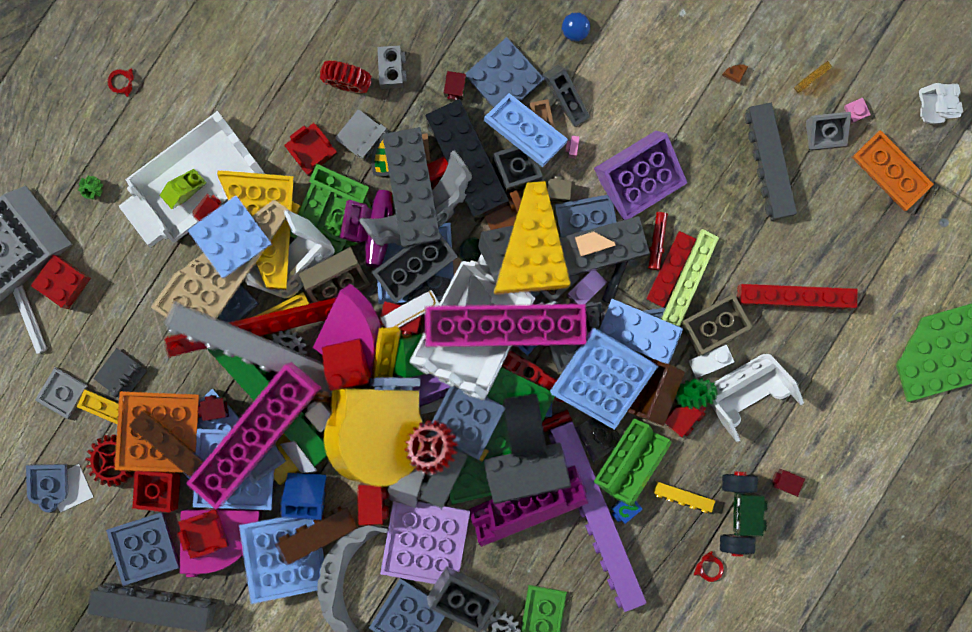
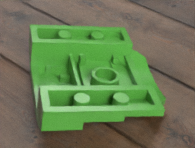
(327, 196)

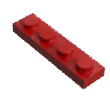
(670, 269)

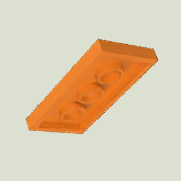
(892, 170)

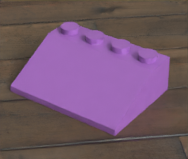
(641, 174)

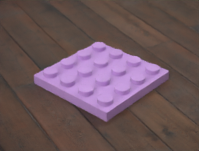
(424, 541)

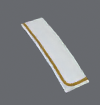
(409, 310)

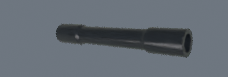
(612, 287)

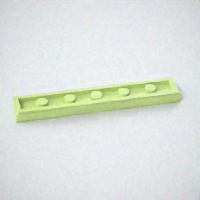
(690, 277)

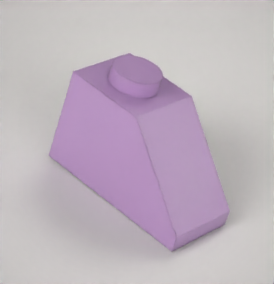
(586, 288)

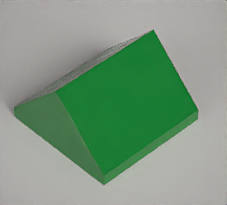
(405, 351)

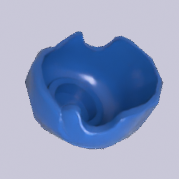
(576, 26)

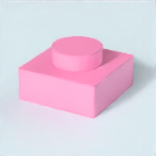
(858, 110)
(572, 147)

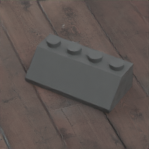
(413, 267)
(527, 475)

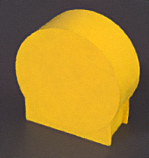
(369, 434)

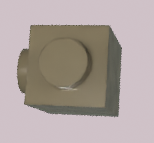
(559, 189)

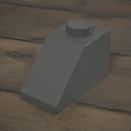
(477, 293)

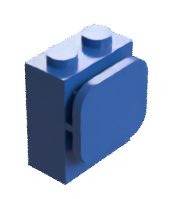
(304, 496)

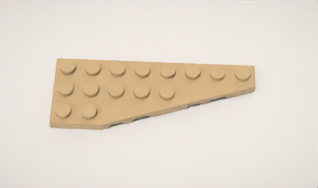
(201, 284)

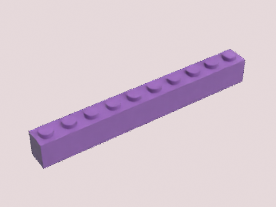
(600, 522)

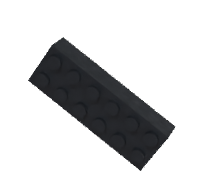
(456, 133)

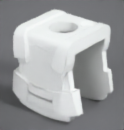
(940, 102)

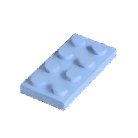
(525, 129)
(641, 331)

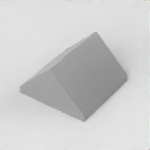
(828, 130)
(407, 489)

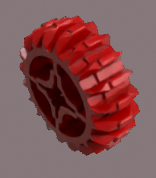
(345, 76)
(417, 456)
(106, 466)

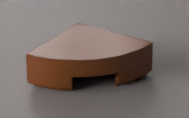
(735, 73)

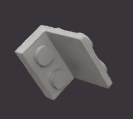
(360, 135)

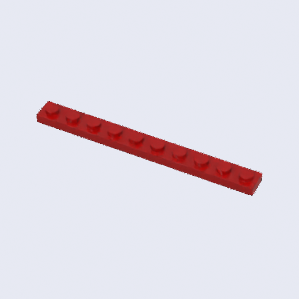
(260, 325)

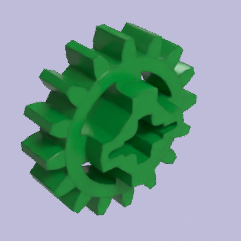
(696, 393)

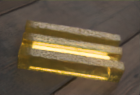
(812, 77)

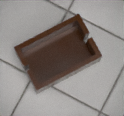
(658, 394)

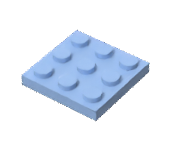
(229, 237)

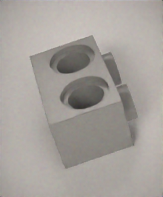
(387, 67)

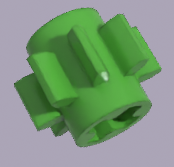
(90, 187)
(334, 223)

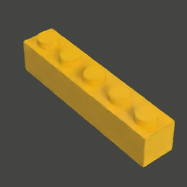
(683, 497)

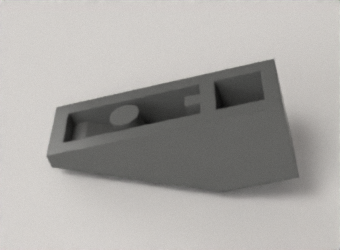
(566, 94)

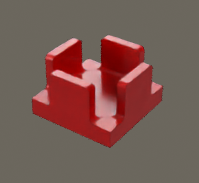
(310, 148)
(202, 534)

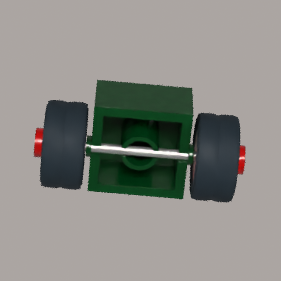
(747, 514)

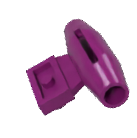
(354, 230)

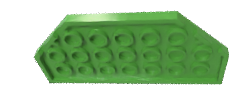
(938, 354)

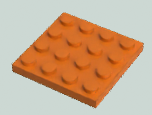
(173, 411)

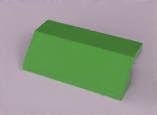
(632, 462)

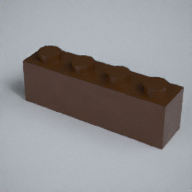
(167, 443)
(316, 535)

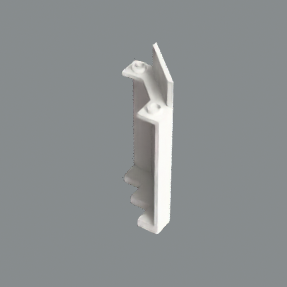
(206, 149)
(468, 366)

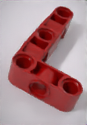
(517, 364)

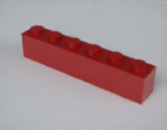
(797, 296)

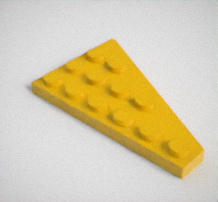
(255, 193)
(534, 249)

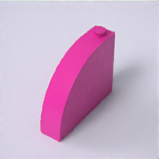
(351, 319)
(223, 557)

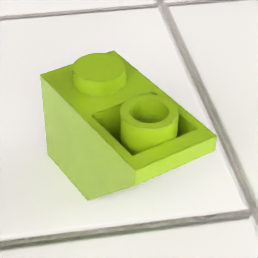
(182, 188)

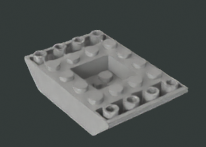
(26, 238)

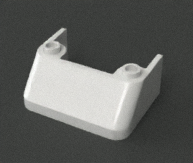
(304, 252)
(749, 385)

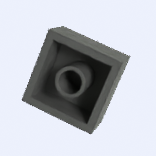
(515, 169)

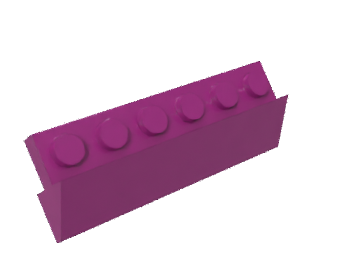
(509, 517)

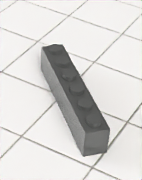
(771, 161)

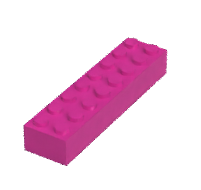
(505, 325)
(253, 435)

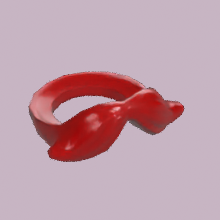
(128, 74)
(700, 571)

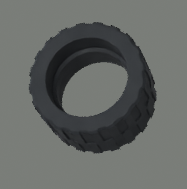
(524, 425)

